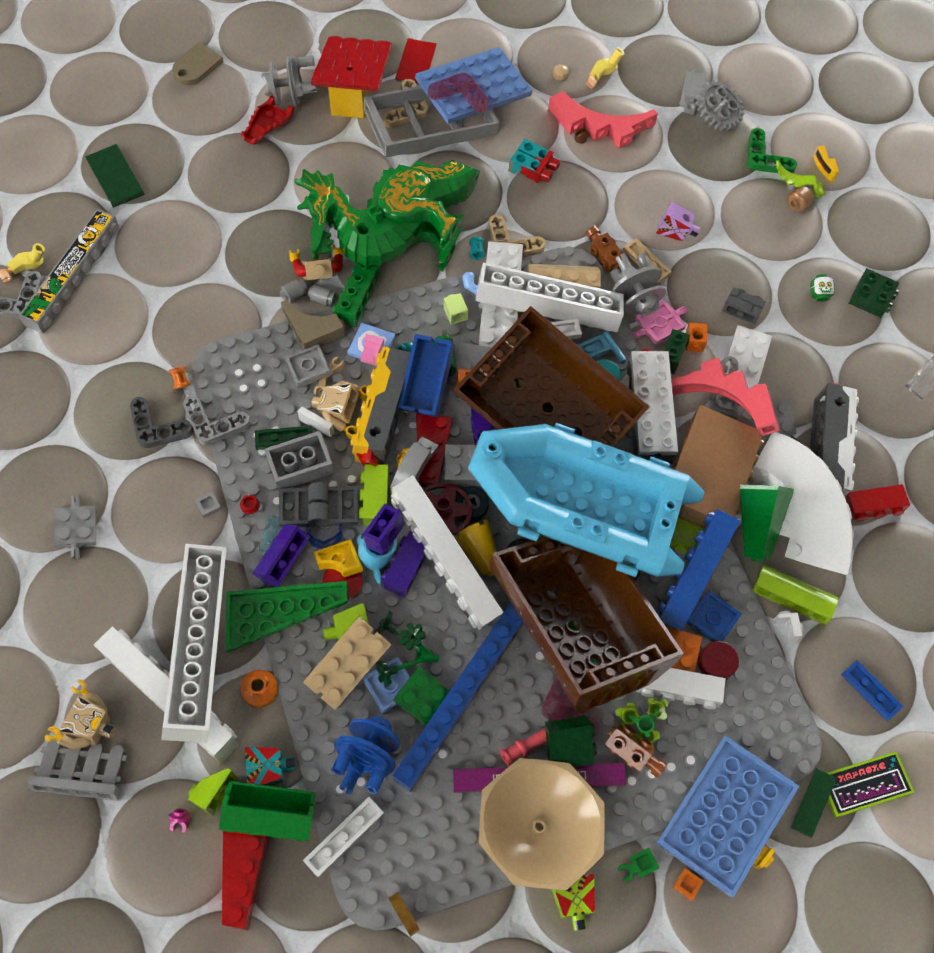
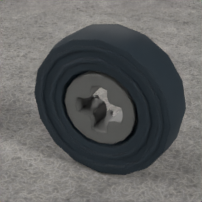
(481, 502)

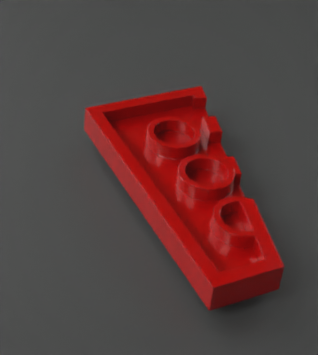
(437, 431)

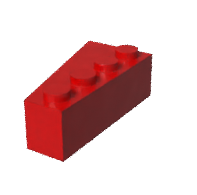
(241, 875)

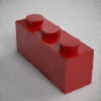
(877, 502)

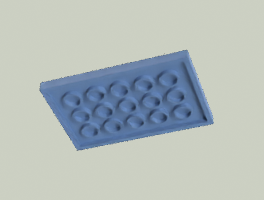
(491, 73)
(728, 816)

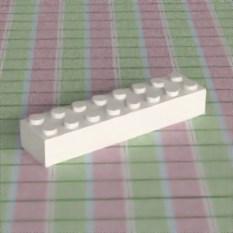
(550, 297)
(446, 553)
(153, 682)

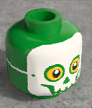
(822, 288)

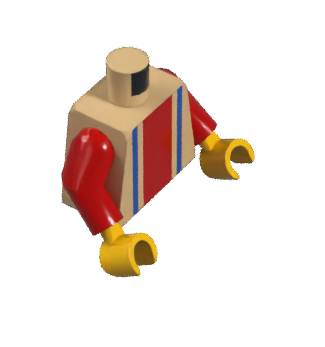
(319, 267)

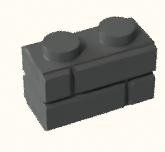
(744, 305)

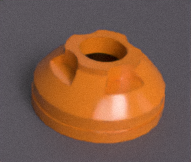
(263, 697)

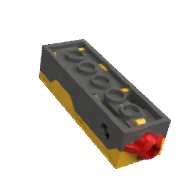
(380, 410)

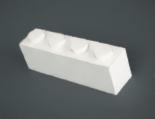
(688, 687)

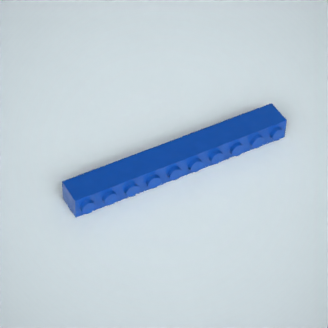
(458, 699)

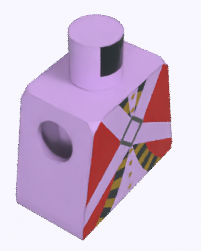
(677, 223)

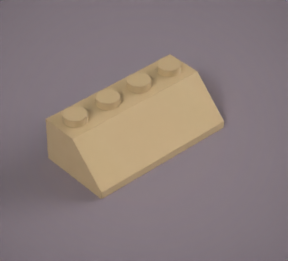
(576, 274)

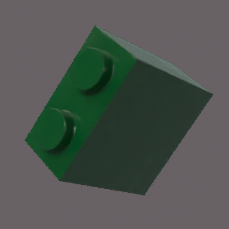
(874, 293)
(571, 741)

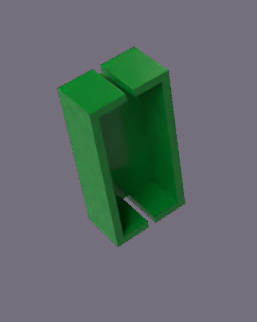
(267, 811)

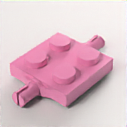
(660, 323)

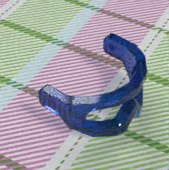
(319, 544)

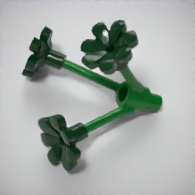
(412, 639)

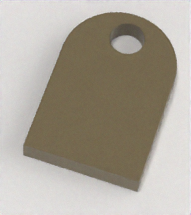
(196, 64)

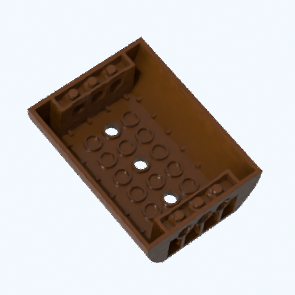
(553, 374)
(603, 604)

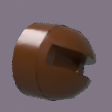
(580, 136)

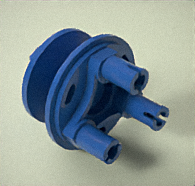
(366, 753)

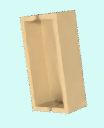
(347, 663)

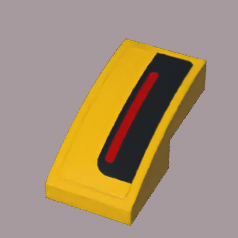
(827, 166)

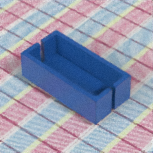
(426, 376)

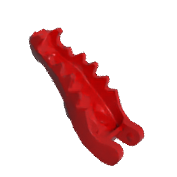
(265, 120)

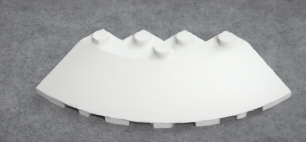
(818, 512)

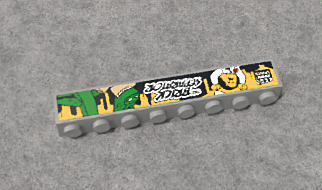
(69, 271)

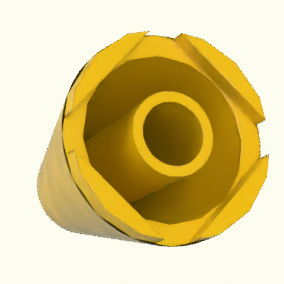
(478, 545)

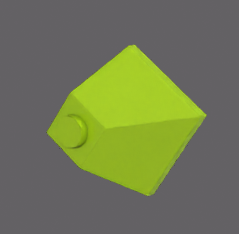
(211, 791)

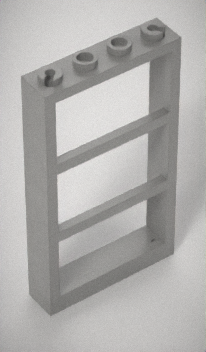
(422, 142)

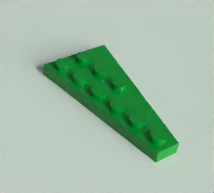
(266, 611)

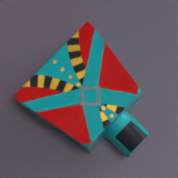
(267, 765)

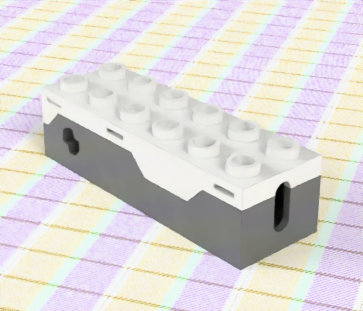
(656, 429)
(835, 431)

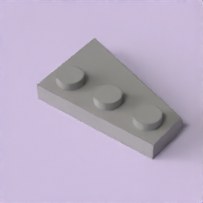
(468, 354)

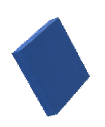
(713, 617)

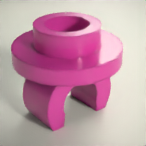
(179, 816)

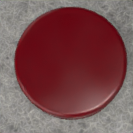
(718, 660)

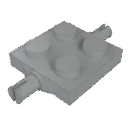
(75, 527)

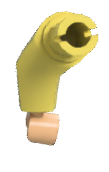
(604, 67)
(23, 261)

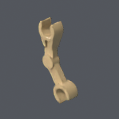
(334, 368)

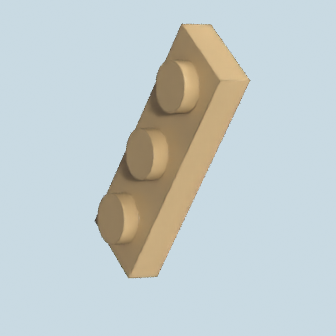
(636, 248)

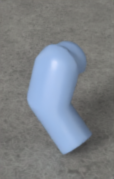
(468, 281)

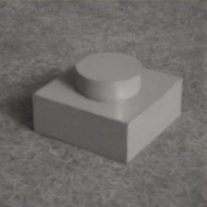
(208, 504)

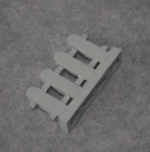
(86, 786)

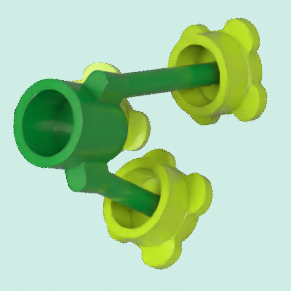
(645, 722)

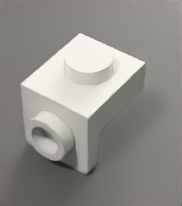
(793, 626)

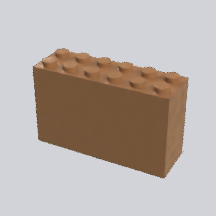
(719, 459)

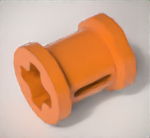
(179, 377)

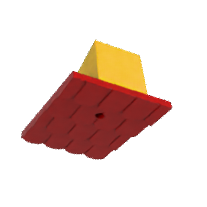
(350, 71)

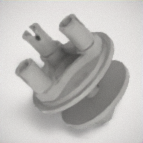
(293, 80)
(638, 285)

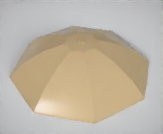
(542, 824)

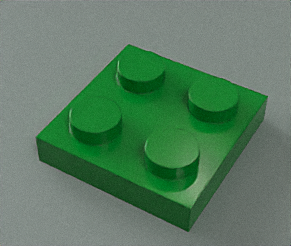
(421, 695)

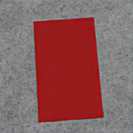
(415, 59)

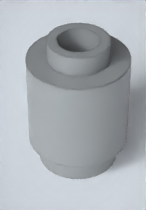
(293, 290)
(322, 295)

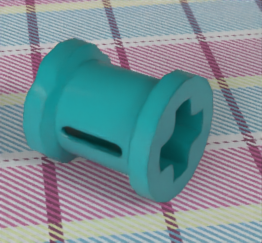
(477, 248)

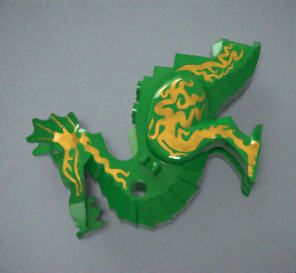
(403, 212)

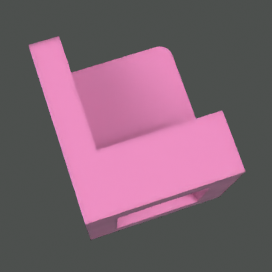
(372, 346)

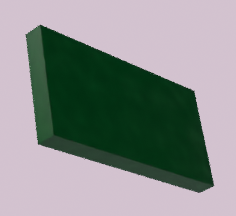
(114, 175)

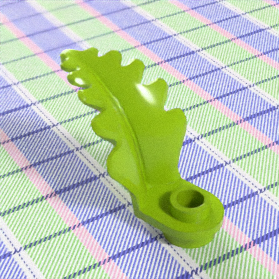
(801, 180)

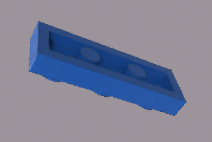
(872, 690)

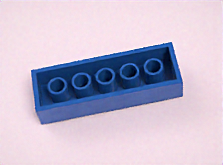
(698, 568)

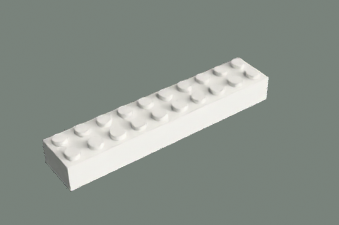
(194, 645)

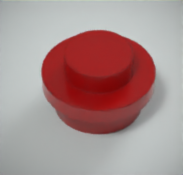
(250, 504)

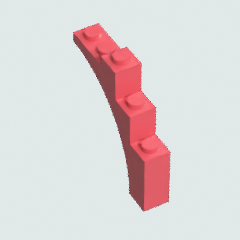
(598, 125)
(734, 386)

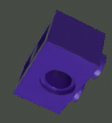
(384, 529)

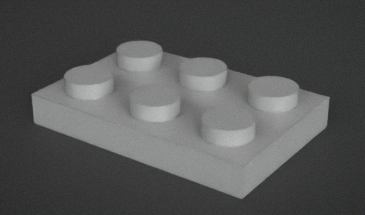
(783, 413)

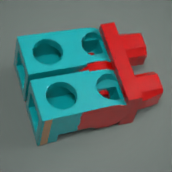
(533, 162)

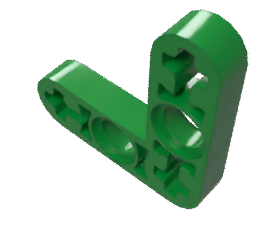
(760, 156)

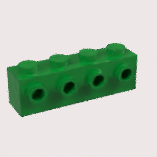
(357, 293)

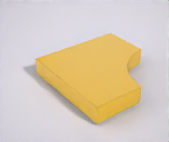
(339, 557)

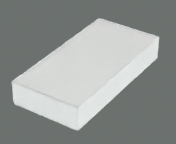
(315, 421)

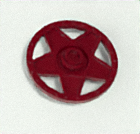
(447, 507)

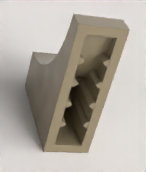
(313, 329)

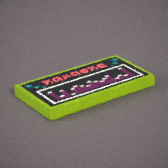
(868, 784)

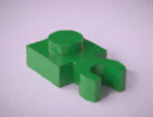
(642, 863)

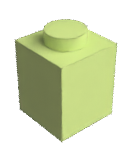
(455, 308)

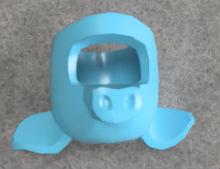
(372, 559)

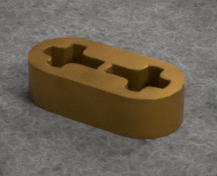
(404, 914)

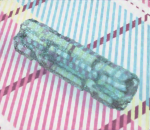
(269, 533)

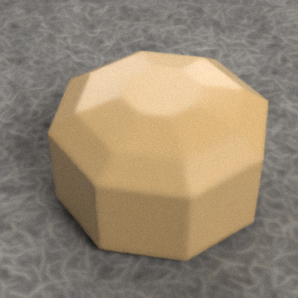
(560, 72)

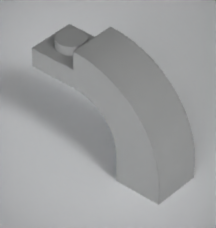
(414, 461)

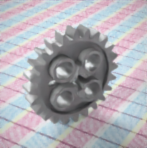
(729, 114)

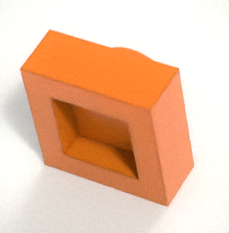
(688, 884)

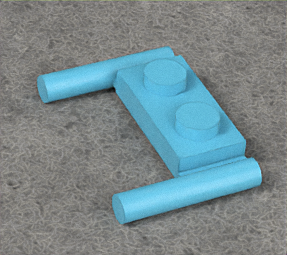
(601, 345)

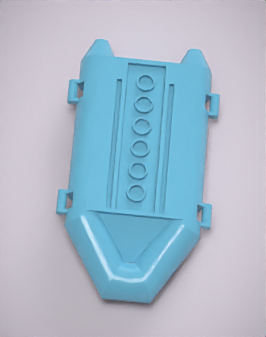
(585, 494)

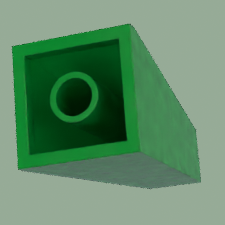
(762, 518)

